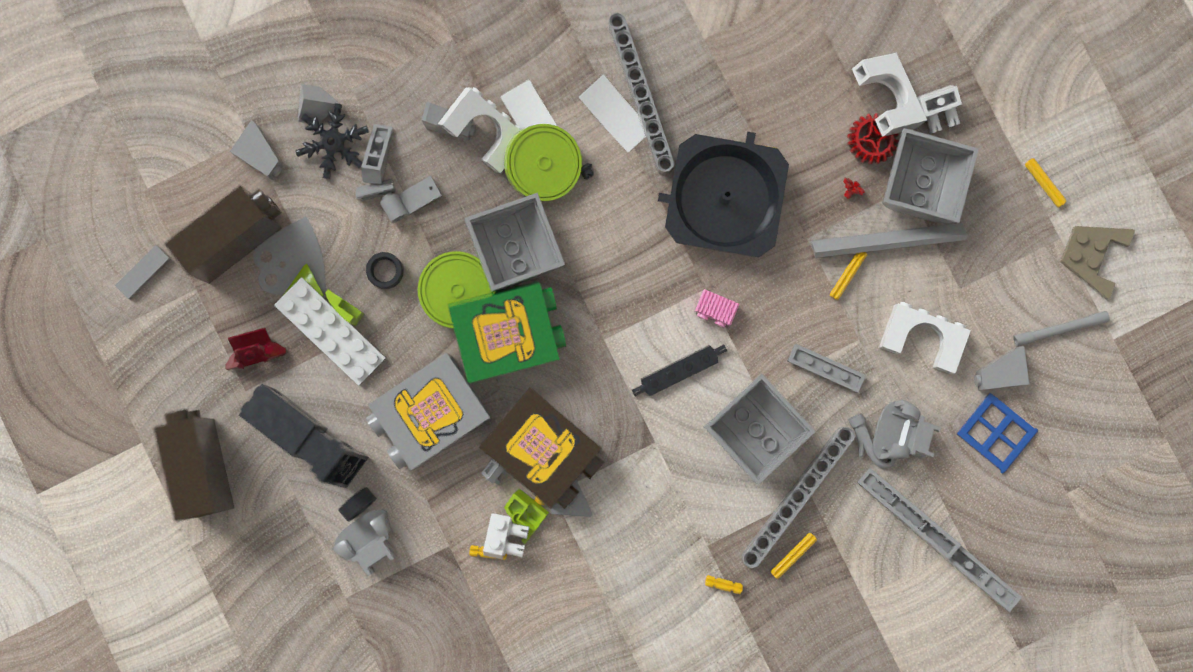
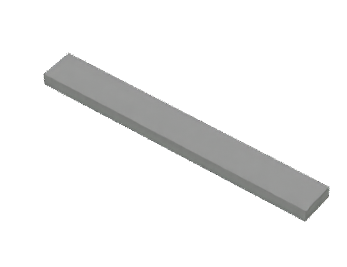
(889, 240)

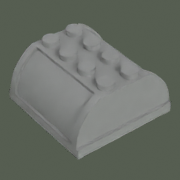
(929, 177)
(514, 242)
(759, 429)

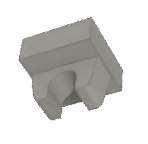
(493, 471)

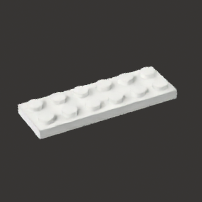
(329, 331)

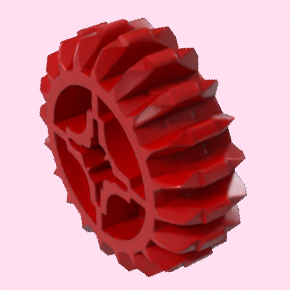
(873, 146)

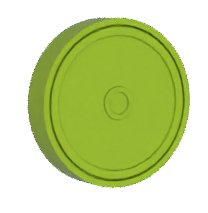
(543, 161)
(448, 280)

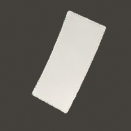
(526, 106)
(614, 113)

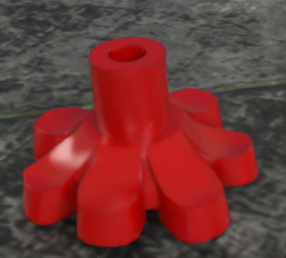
(852, 188)

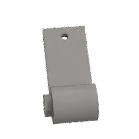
(403, 204)

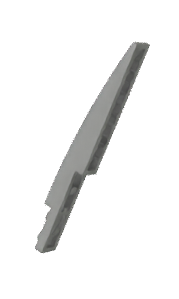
(939, 540)

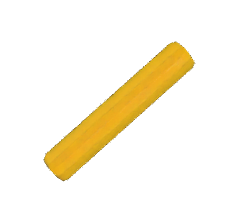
(1045, 182)
(847, 275)
(793, 555)

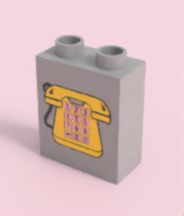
(427, 413)

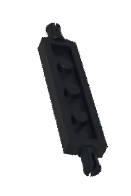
(679, 370)

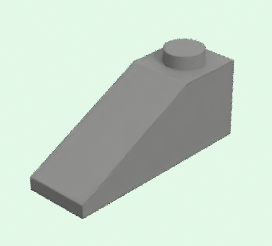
(376, 154)

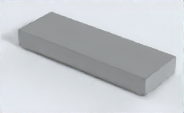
(143, 272)

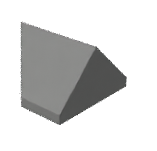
(315, 102)

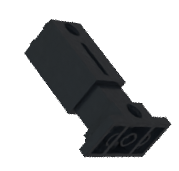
(302, 436)

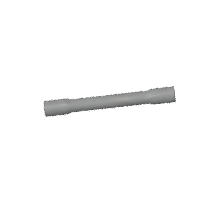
(1091, 320)

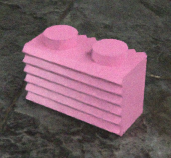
(716, 308)

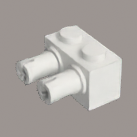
(941, 100)
(496, 539)

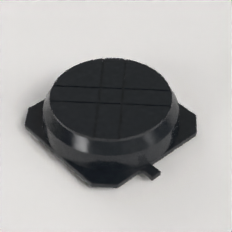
(726, 195)

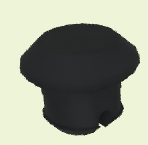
(586, 170)

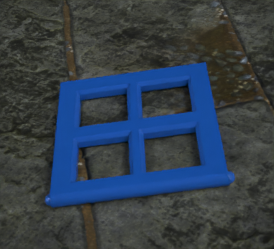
(997, 432)

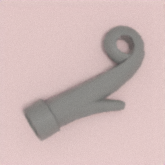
(865, 441)

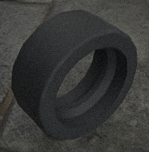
(384, 256)
(357, 504)

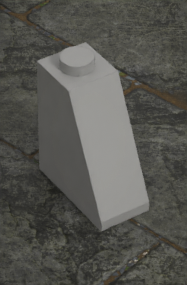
(434, 113)
(257, 152)
(1004, 371)

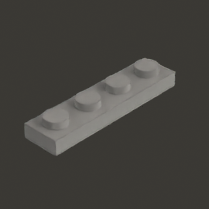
(826, 368)

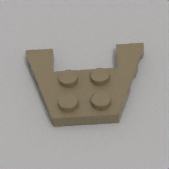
(1086, 252)

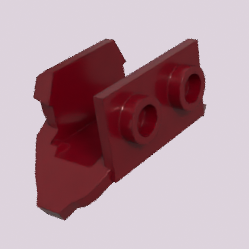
(252, 349)

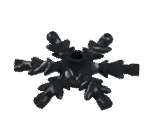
(339, 138)

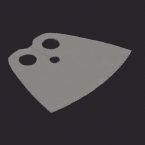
(296, 247)

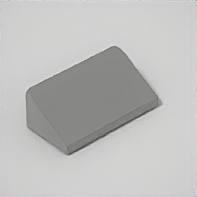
(375, 190)

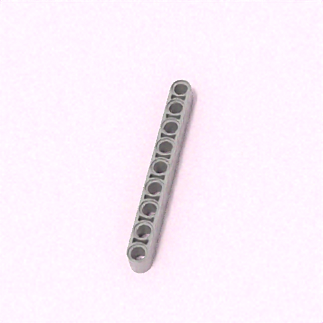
(640, 85)
(806, 492)

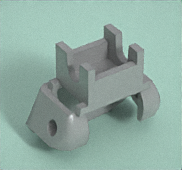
(899, 435)
(366, 540)

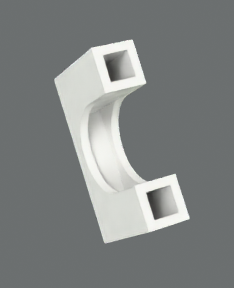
(890, 72)
(470, 105)
(951, 336)

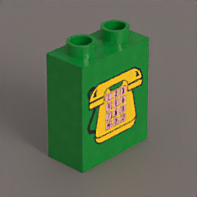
(506, 330)

